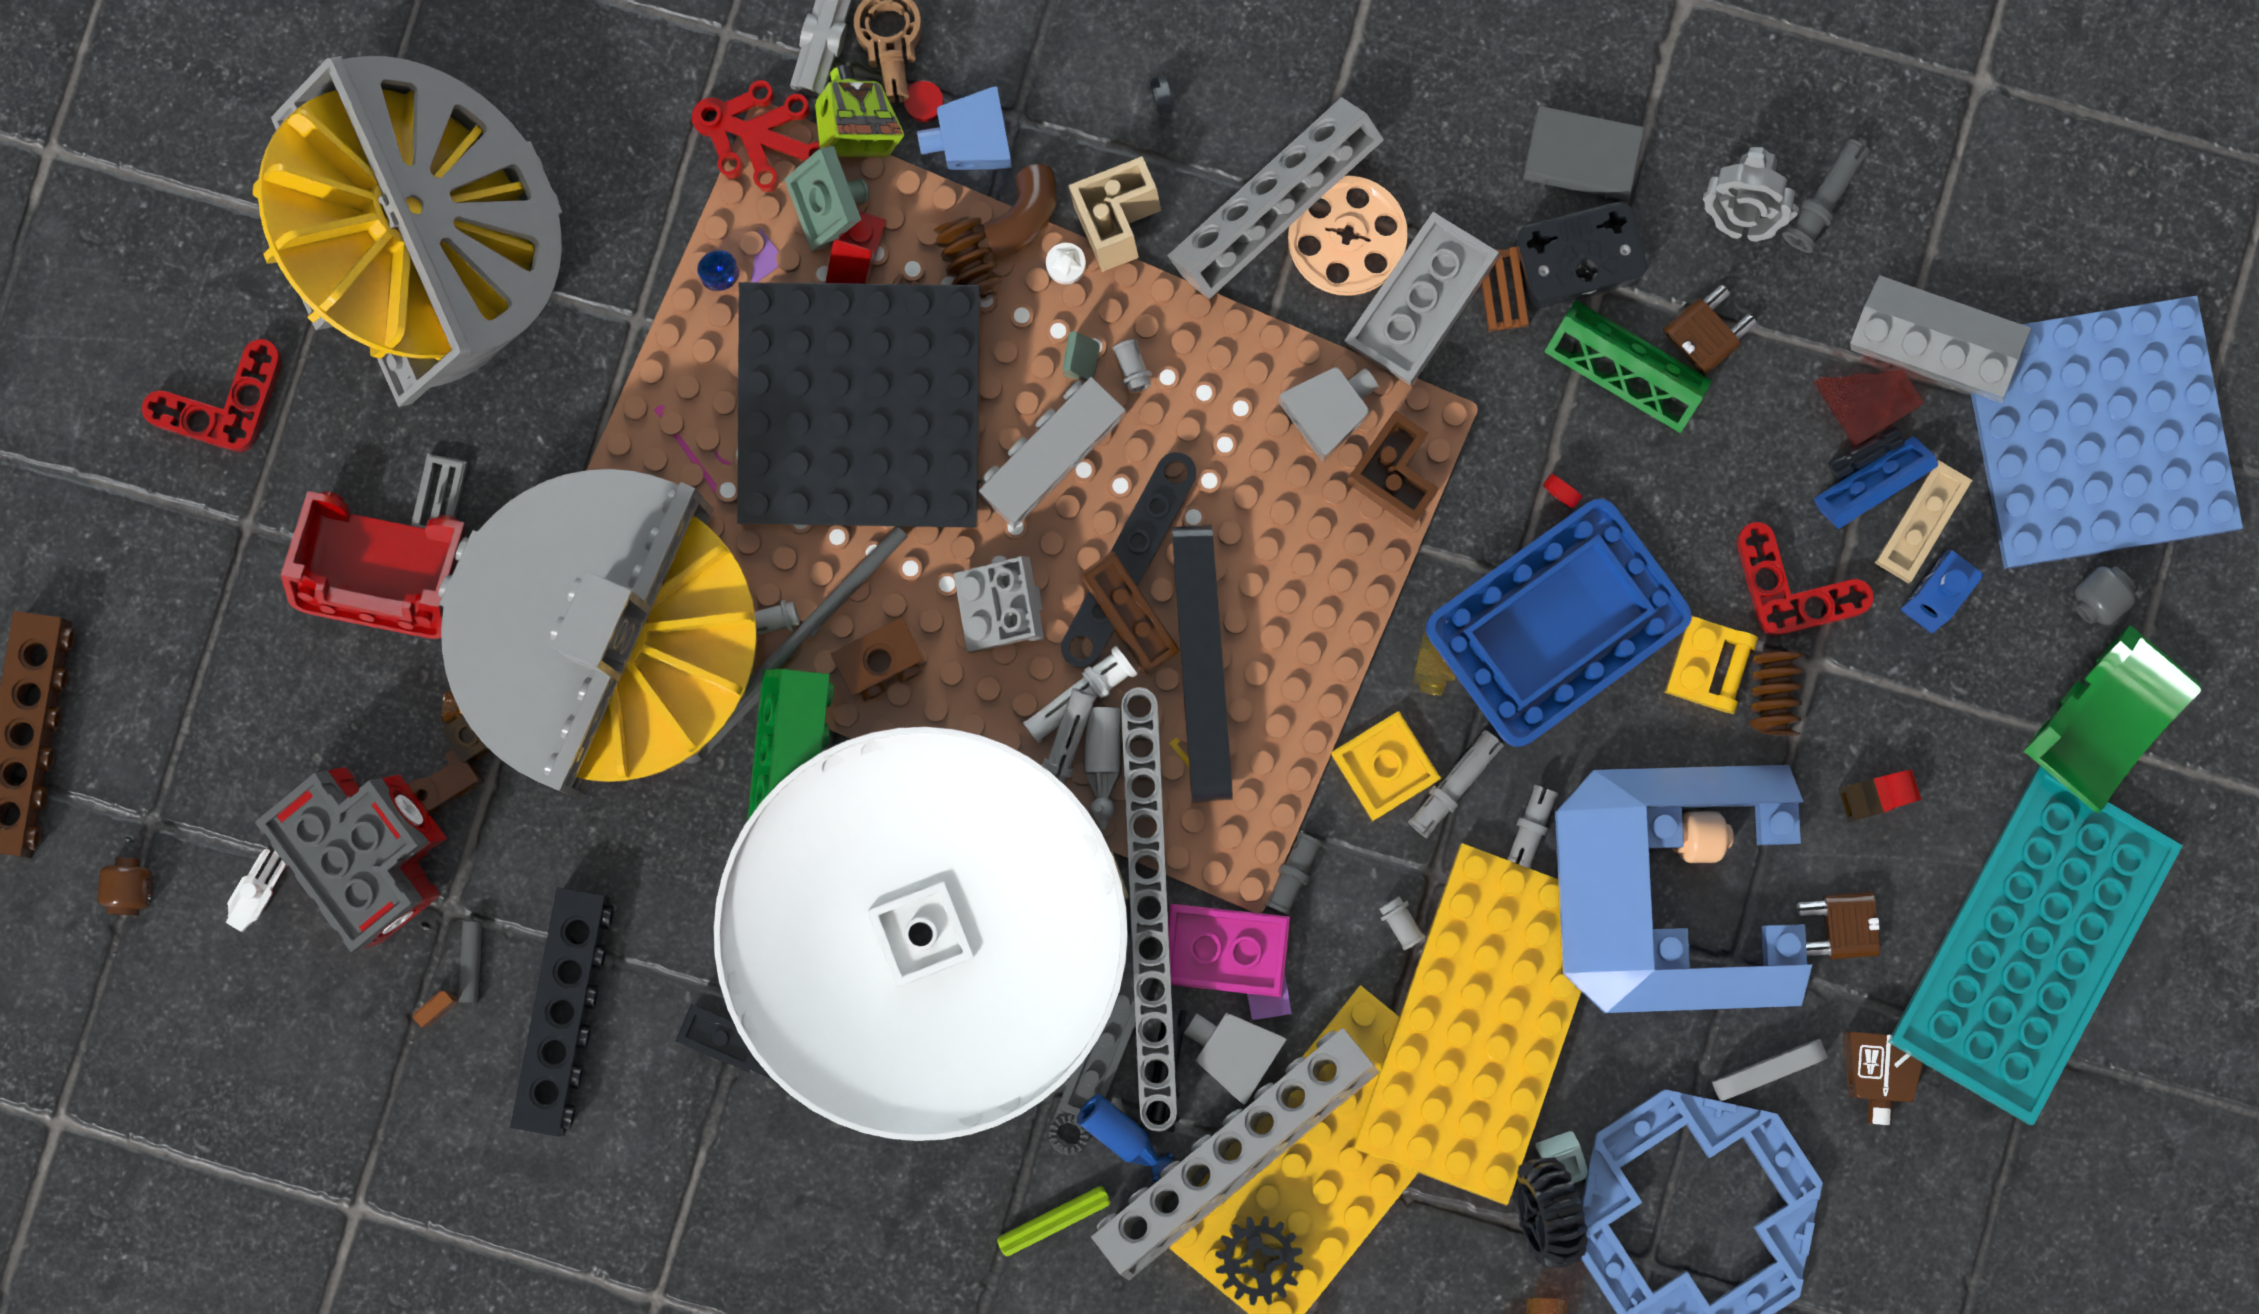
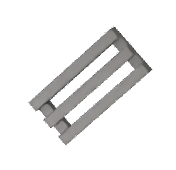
(456, 490)

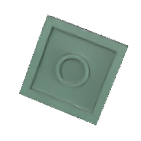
(825, 198)

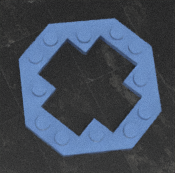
(1715, 1126)

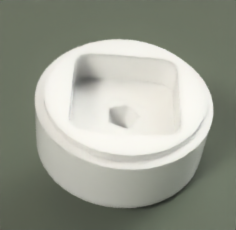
(1065, 263)

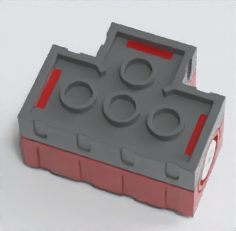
(357, 851)

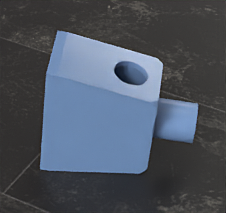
(970, 133)

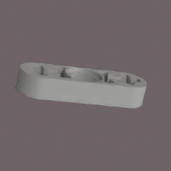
(1769, 1069)

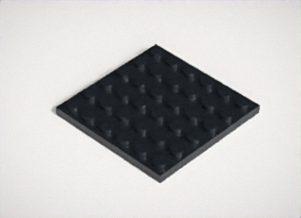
(858, 404)

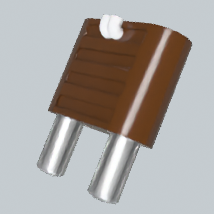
(1703, 335)
(1849, 925)

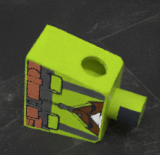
(856, 117)

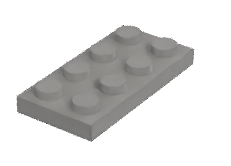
(1422, 298)

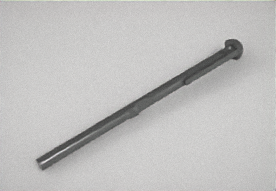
(808, 627)

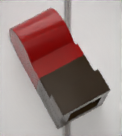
(1879, 795)

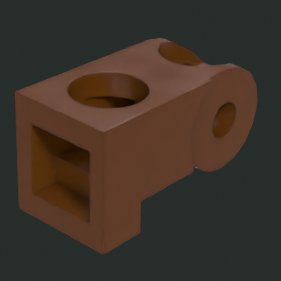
(446, 784)

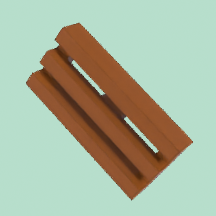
(1507, 322)

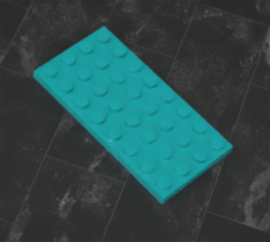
(2034, 946)

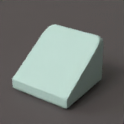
(1566, 1150)

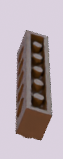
(20, 674)

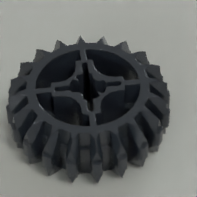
(1550, 1213)

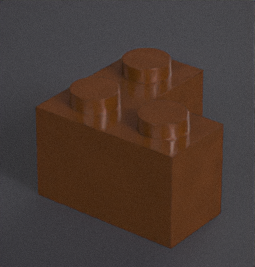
(1385, 475)

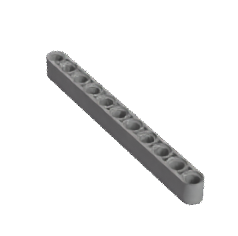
(1152, 888)

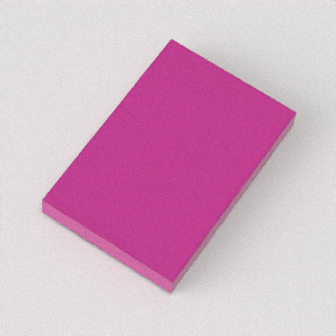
(1228, 950)

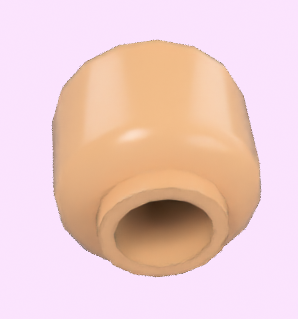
(1704, 837)

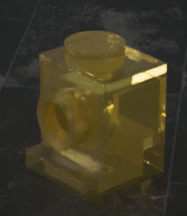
(1430, 669)

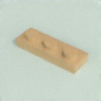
(1923, 522)

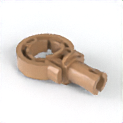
(890, 48)

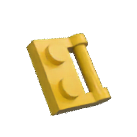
(1698, 660)

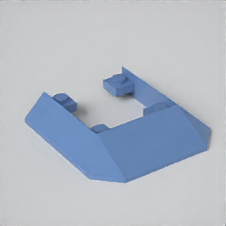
(1607, 889)

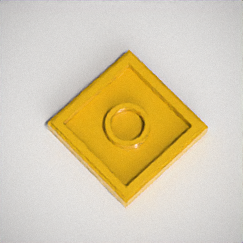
(1385, 766)

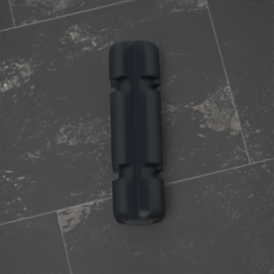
(1866, 452)

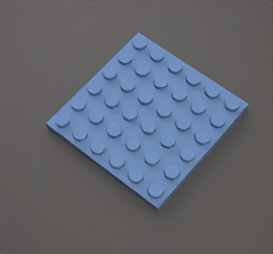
(2108, 437)

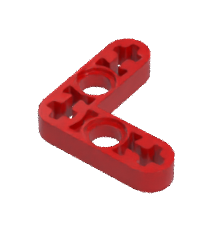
(223, 419)
(1781, 596)

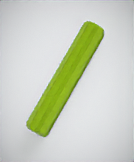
(1053, 1221)

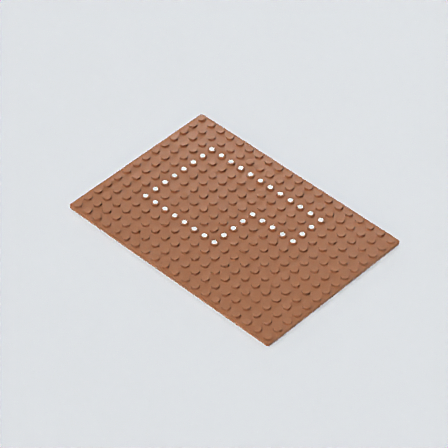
(1296, 549)

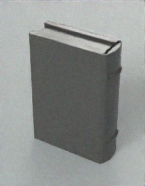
(1583, 153)

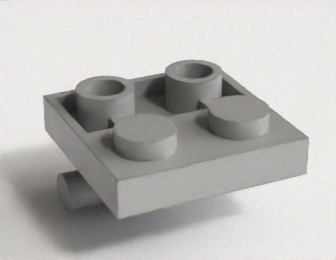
(999, 604)

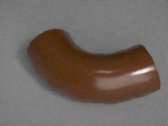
(1028, 216)

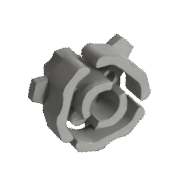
(1746, 192)

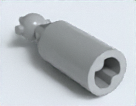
(1103, 759)

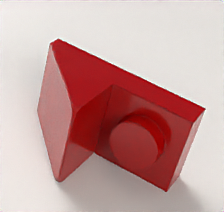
(856, 251)

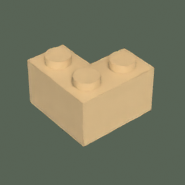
(1109, 204)

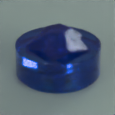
(718, 270)

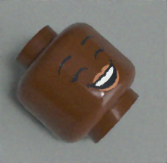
(125, 887)

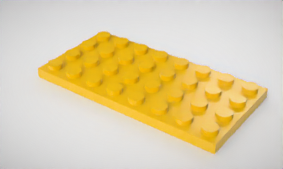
(1476, 1031)
(1315, 1187)

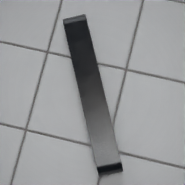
(1202, 663)

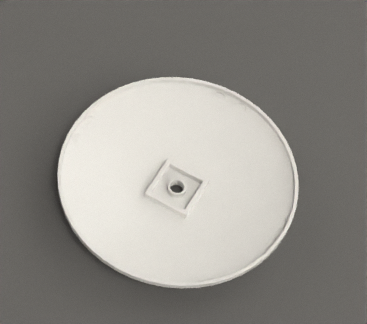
(941, 837)

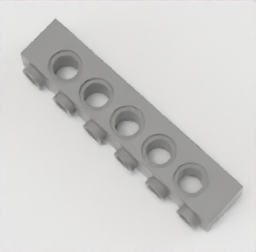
(1275, 197)

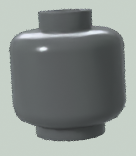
(2105, 595)

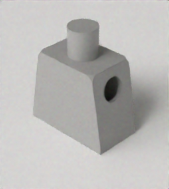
(1328, 408)
(1234, 1052)

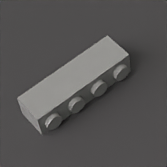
(1051, 452)

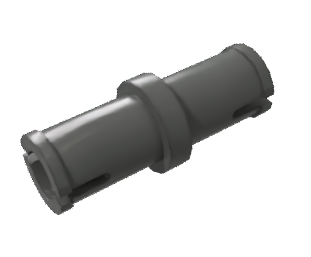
(1293, 874)

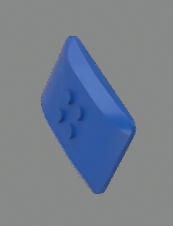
(1558, 622)

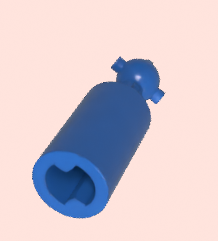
(1121, 1134)

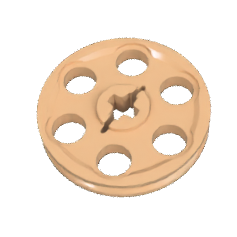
(1352, 255)

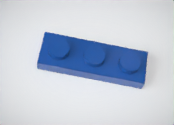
(1875, 482)

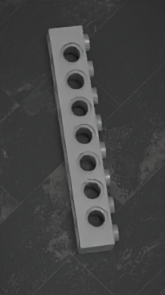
(1258, 1151)

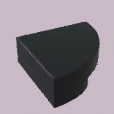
(1161, 94)

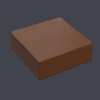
(435, 1008)

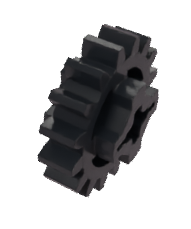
(1263, 1278)

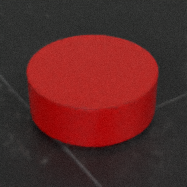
(923, 101)
(1562, 491)

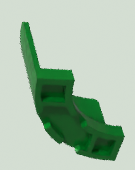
(2112, 718)

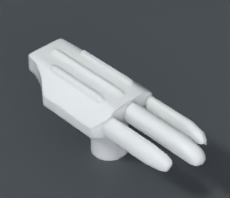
(253, 893)

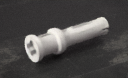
(1096, 680)

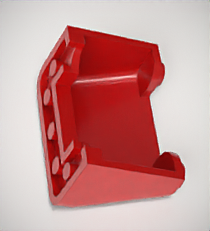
(369, 567)

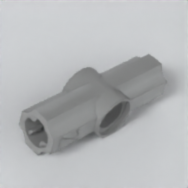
(820, 43)

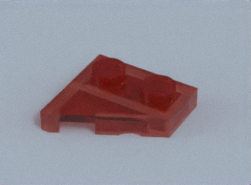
(1868, 401)

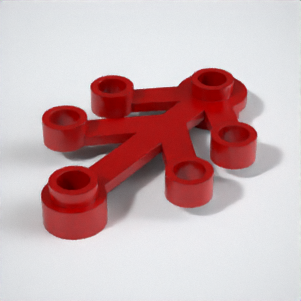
(753, 132)

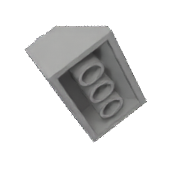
(1940, 339)

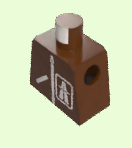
(1879, 1074)

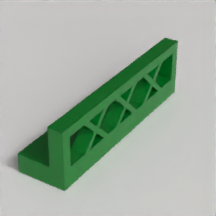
(1633, 354)

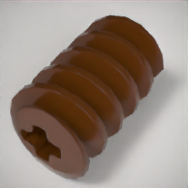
(966, 255)
(1776, 693)

